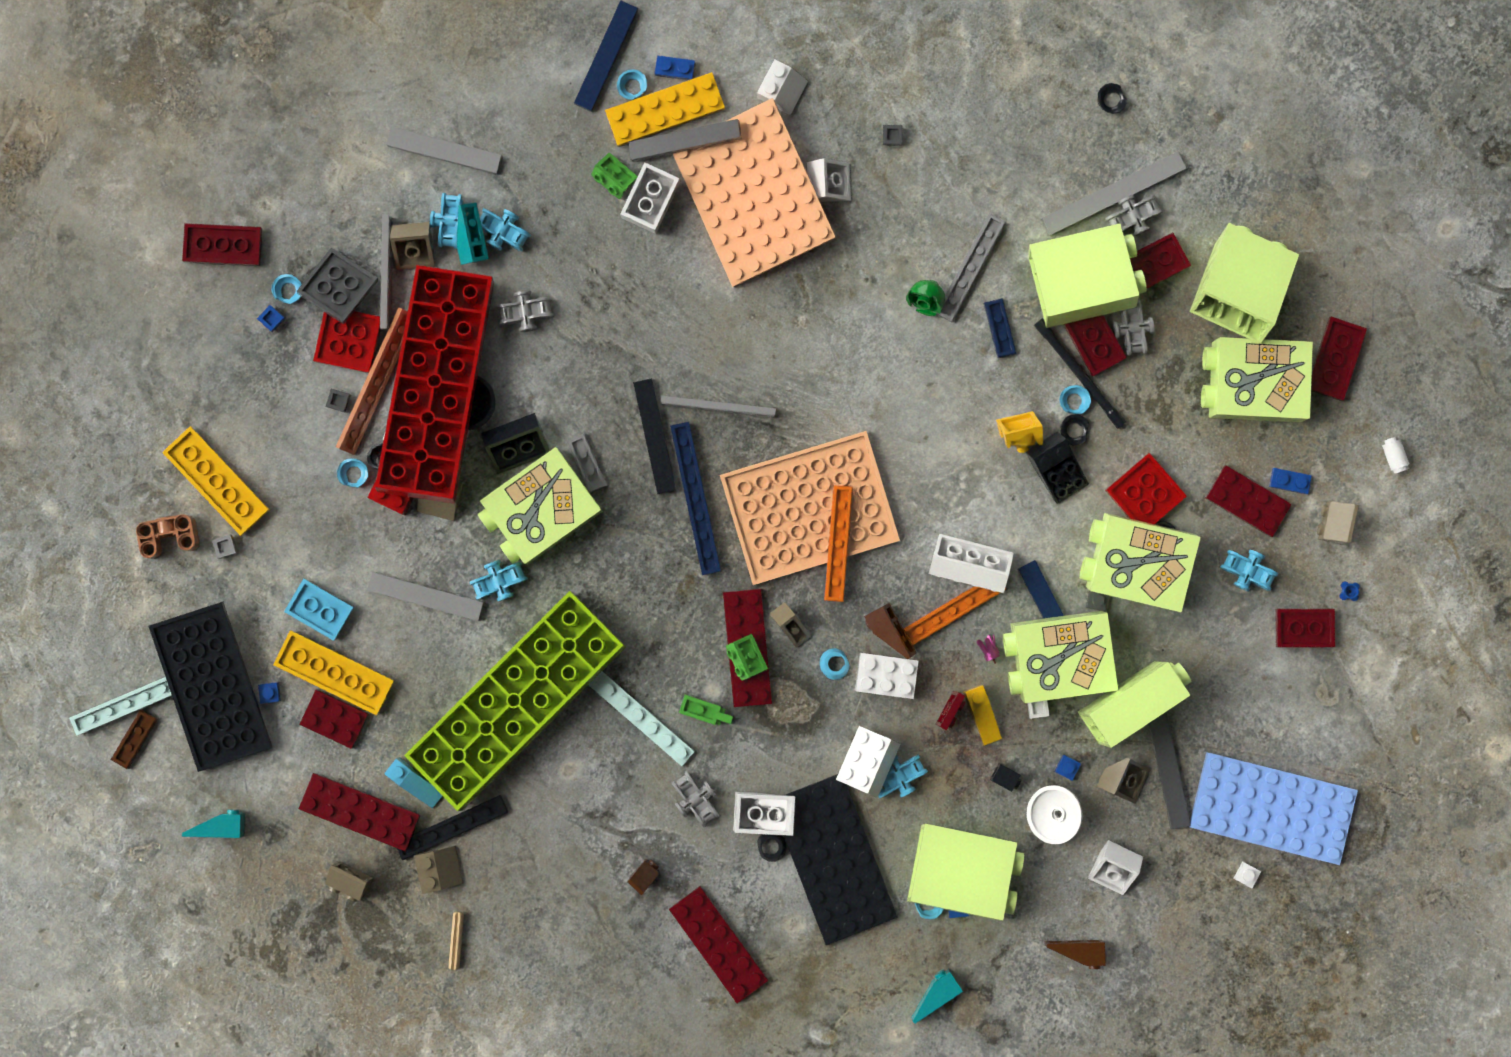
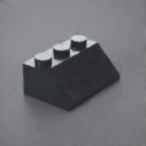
(515, 443)

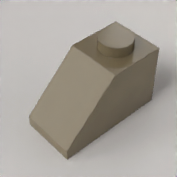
(790, 624)

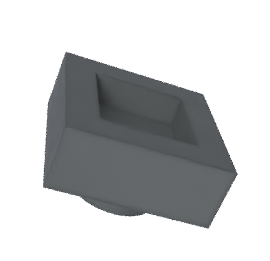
(892, 135)
(338, 400)
(1097, 601)

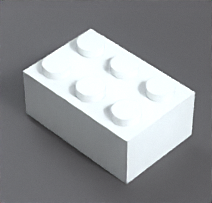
(650, 198)
(886, 675)
(868, 761)

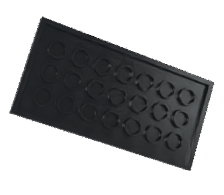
(210, 686)
(836, 862)

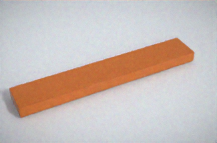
(838, 543)
(948, 613)

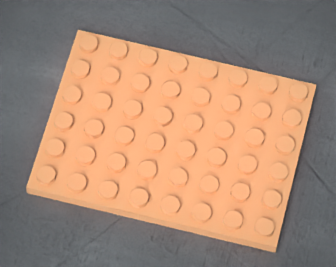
(755, 196)
(787, 506)

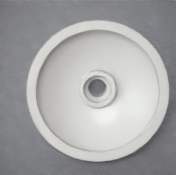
(1044, 818)

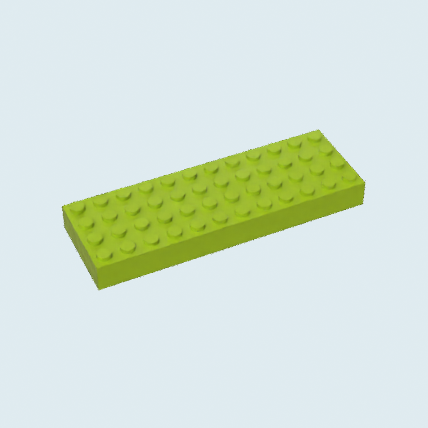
(515, 701)

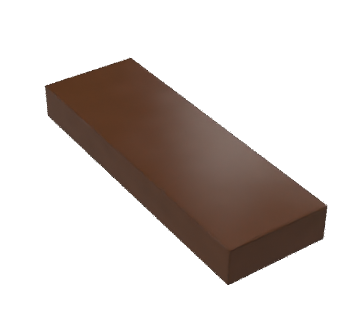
(134, 739)

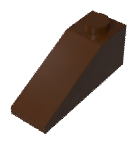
(889, 629)
(644, 876)
(1085, 952)

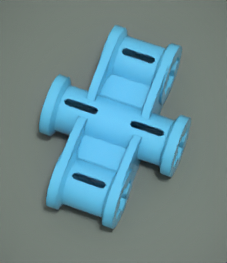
(447, 220)
(503, 230)
(1249, 570)
(505, 578)
(905, 772)

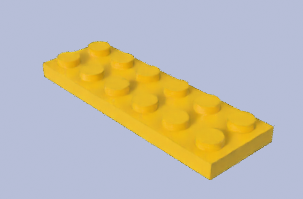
(665, 109)
(216, 481)
(333, 672)

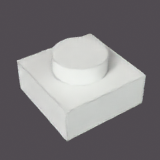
(1038, 709)
(1247, 874)

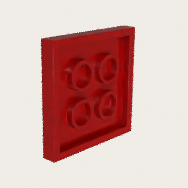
(348, 344)
(1146, 491)

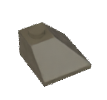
(1124, 779)

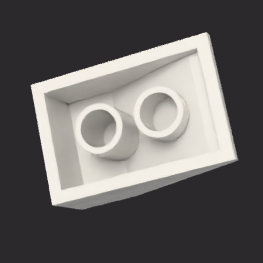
(763, 813)

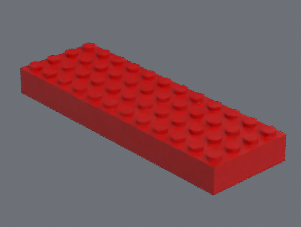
(435, 384)

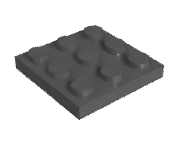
(337, 285)

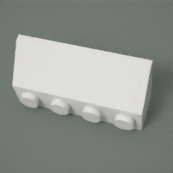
(971, 563)

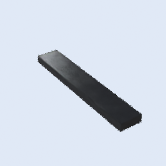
(654, 436)
(454, 826)

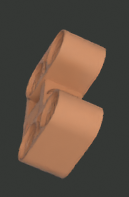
(164, 528)

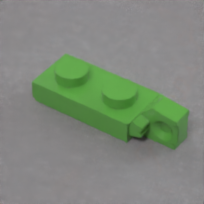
(704, 711)

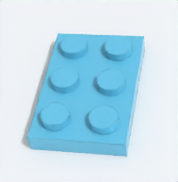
(319, 609)

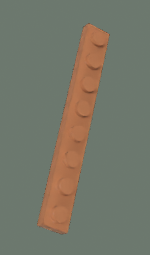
(373, 385)

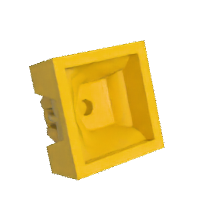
(1021, 431)

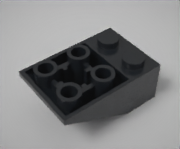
(1057, 467)

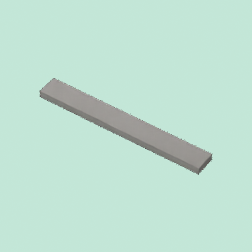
(1113, 193)

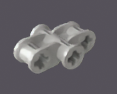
(1135, 214)
(518, 311)
(1134, 334)
(699, 804)

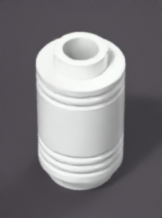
(1395, 455)

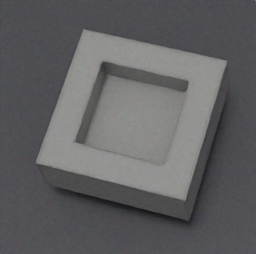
(224, 546)

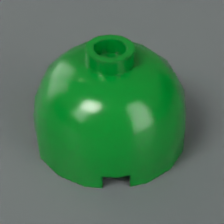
(927, 297)

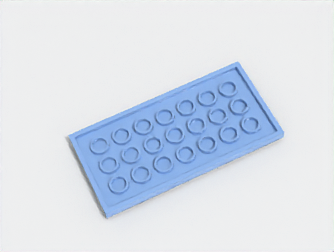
(1273, 808)

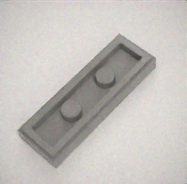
(587, 463)

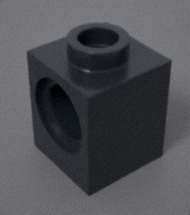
(1006, 777)

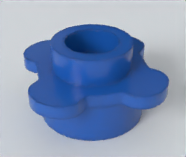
(1354, 591)

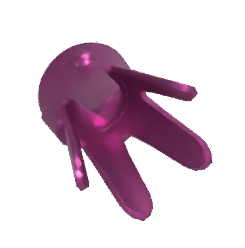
(991, 651)

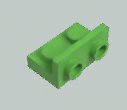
(613, 175)
(746, 657)

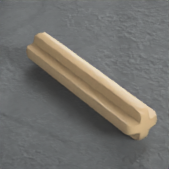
(456, 940)

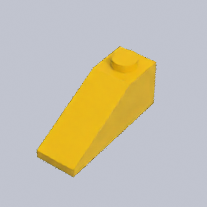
(982, 714)

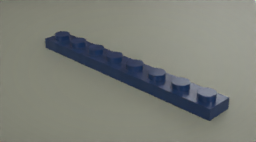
(695, 498)

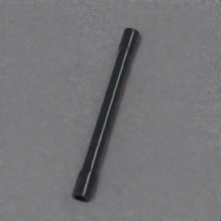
(1111, 412)

